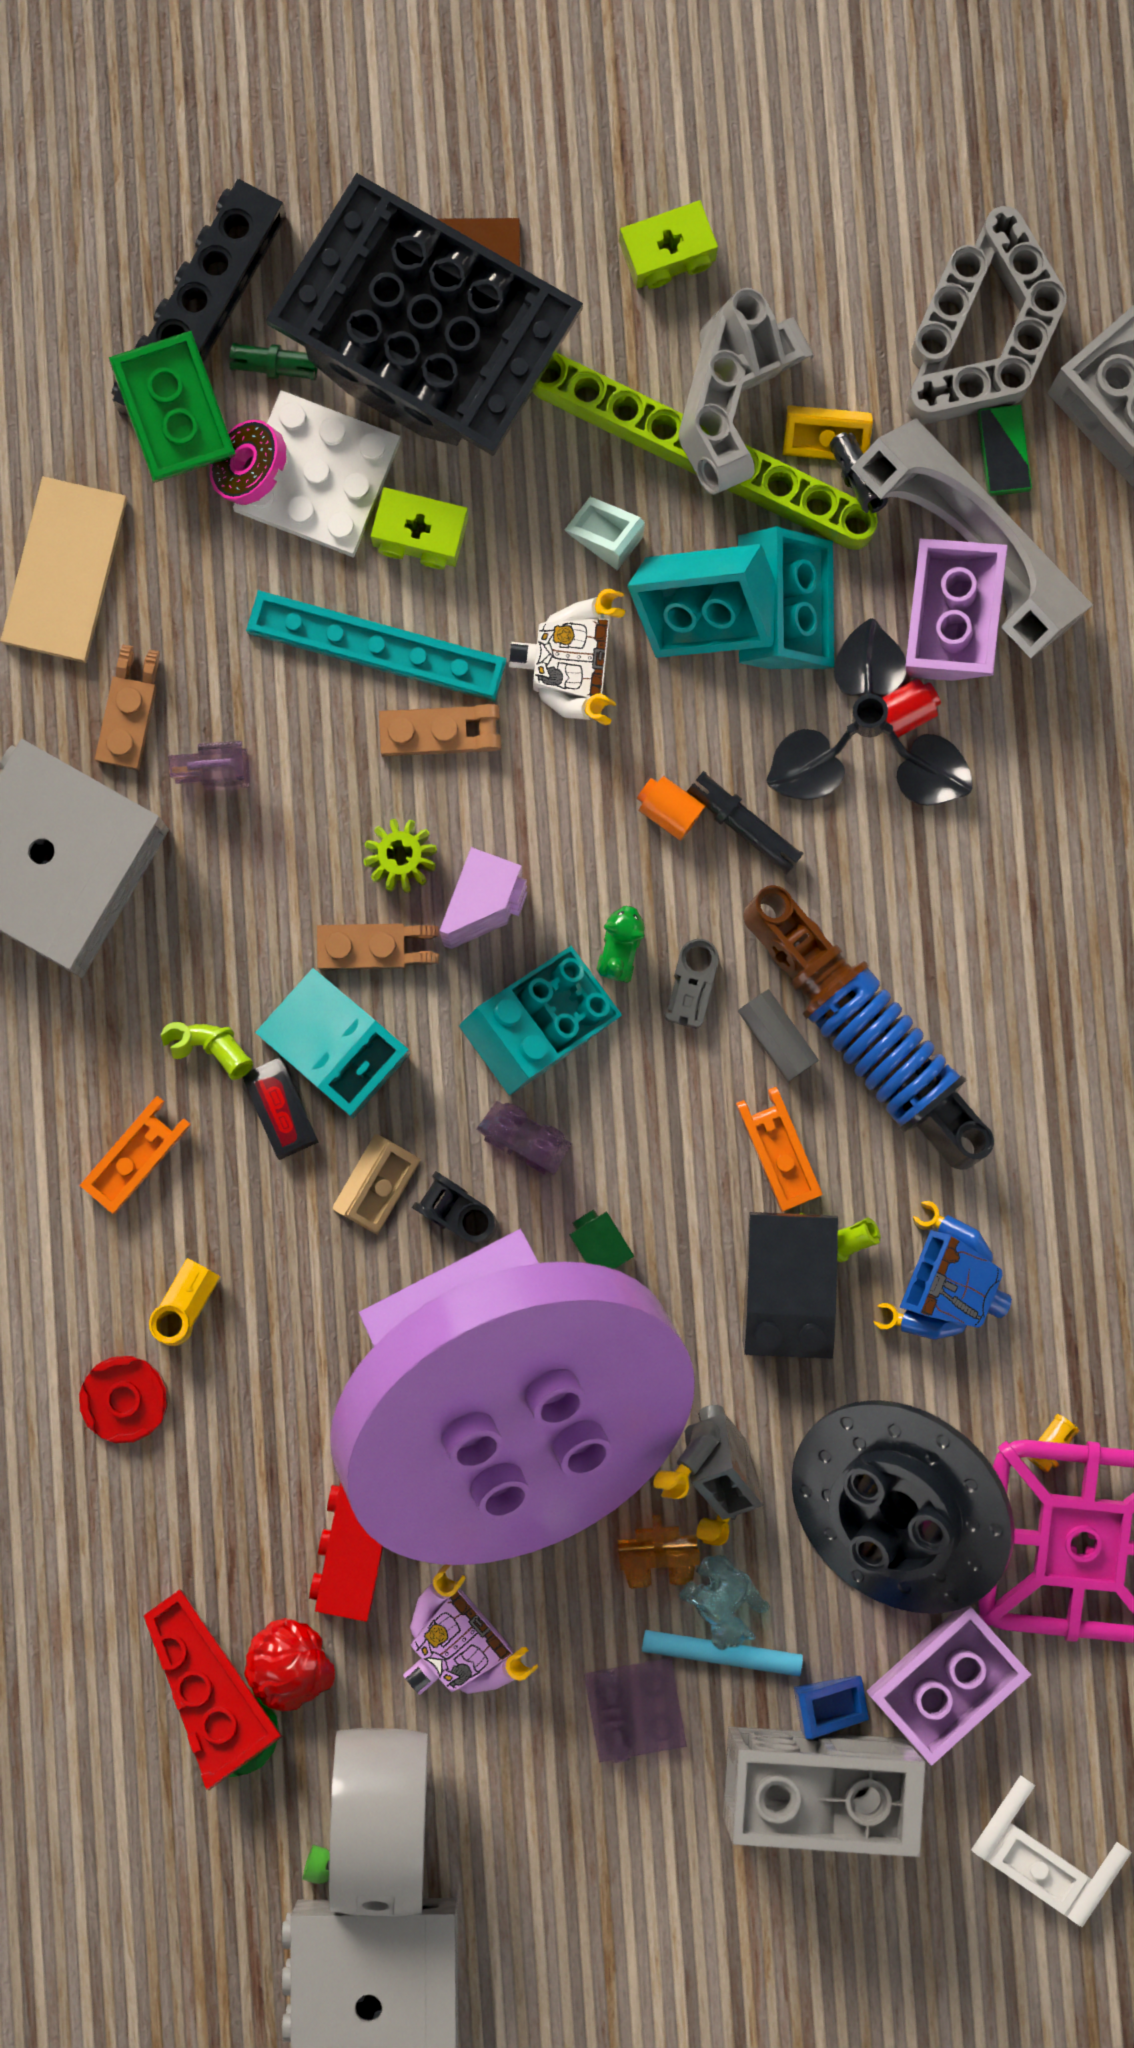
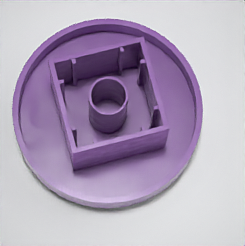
(507, 1405)

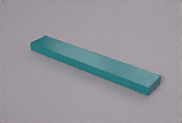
(376, 646)

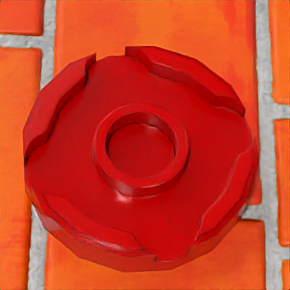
(123, 1399)

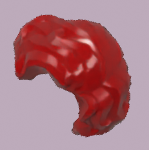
(287, 1665)

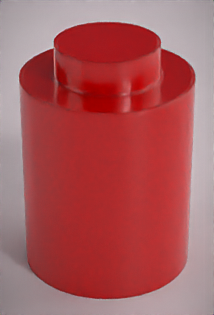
(911, 706)

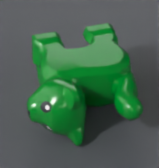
(622, 938)

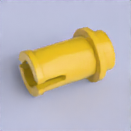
(1059, 1431)

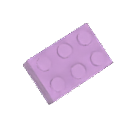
(948, 1683)

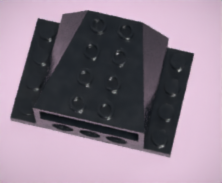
(422, 319)

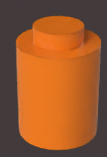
(669, 806)

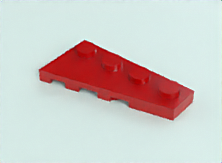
(215, 1703)

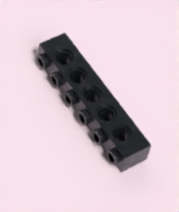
(239, 206)

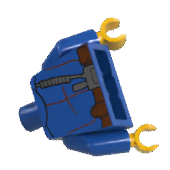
(951, 1282)

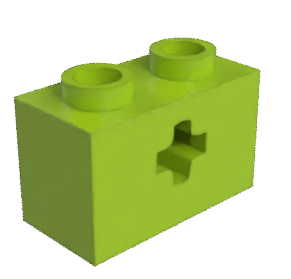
(684, 230)
(402, 512)

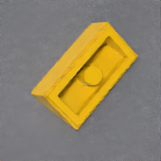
(812, 429)

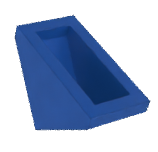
(830, 1705)

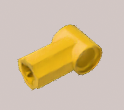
(186, 1298)

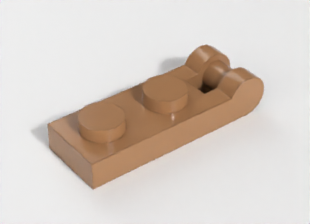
(438, 730)

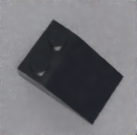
(790, 1285)

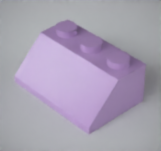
(955, 610)
(483, 898)

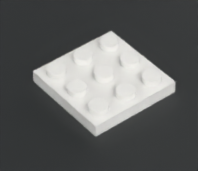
(328, 475)

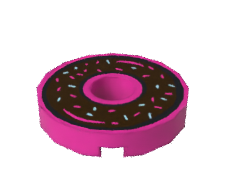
(269, 454)

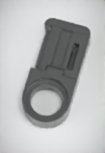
(693, 989)

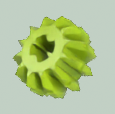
(411, 844)

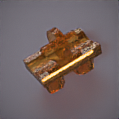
(658, 1549)

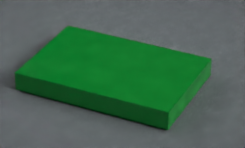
(172, 406)

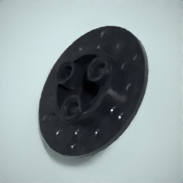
(903, 1506)

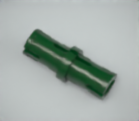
(272, 361)

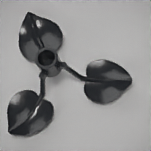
(874, 667)

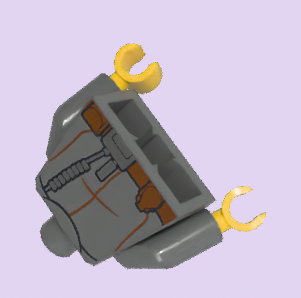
(719, 1470)

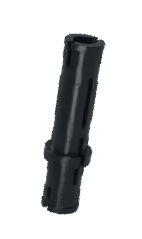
(744, 822)

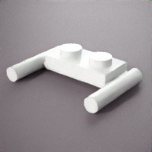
(1039, 1867)

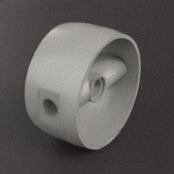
(378, 1822)

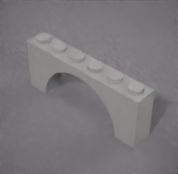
(919, 469)

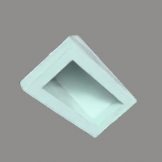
(606, 531)

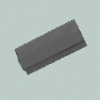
(778, 1035)

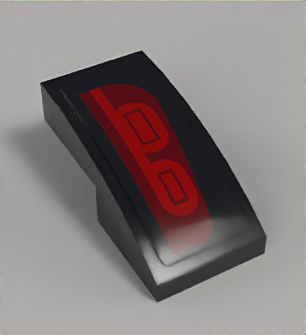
(280, 1108)

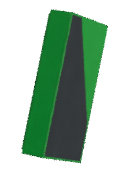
(1004, 450)

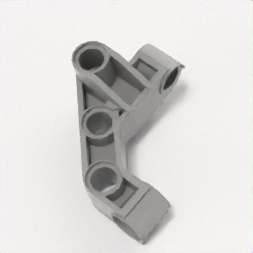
(746, 350)

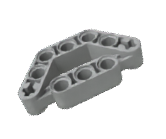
(962, 292)

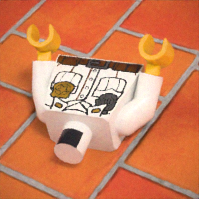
(572, 657)

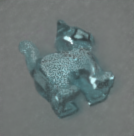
(722, 1598)

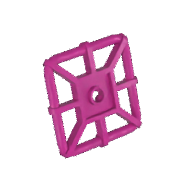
(1056, 1559)

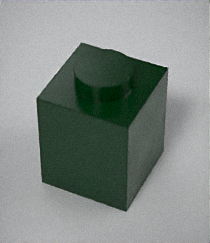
(600, 1241)

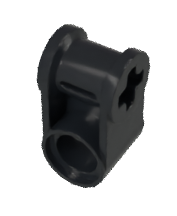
(454, 1209)

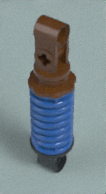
(847, 1005)

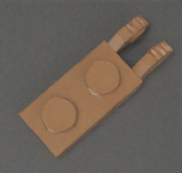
(128, 712)
(371, 946)

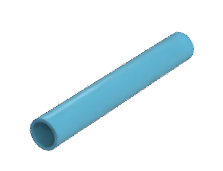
(705, 1651)

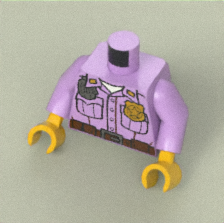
(459, 1643)

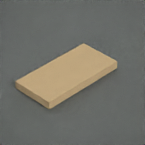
(64, 569)

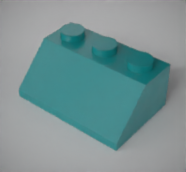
(706, 600)
(802, 600)

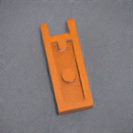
(780, 1153)
(132, 1158)

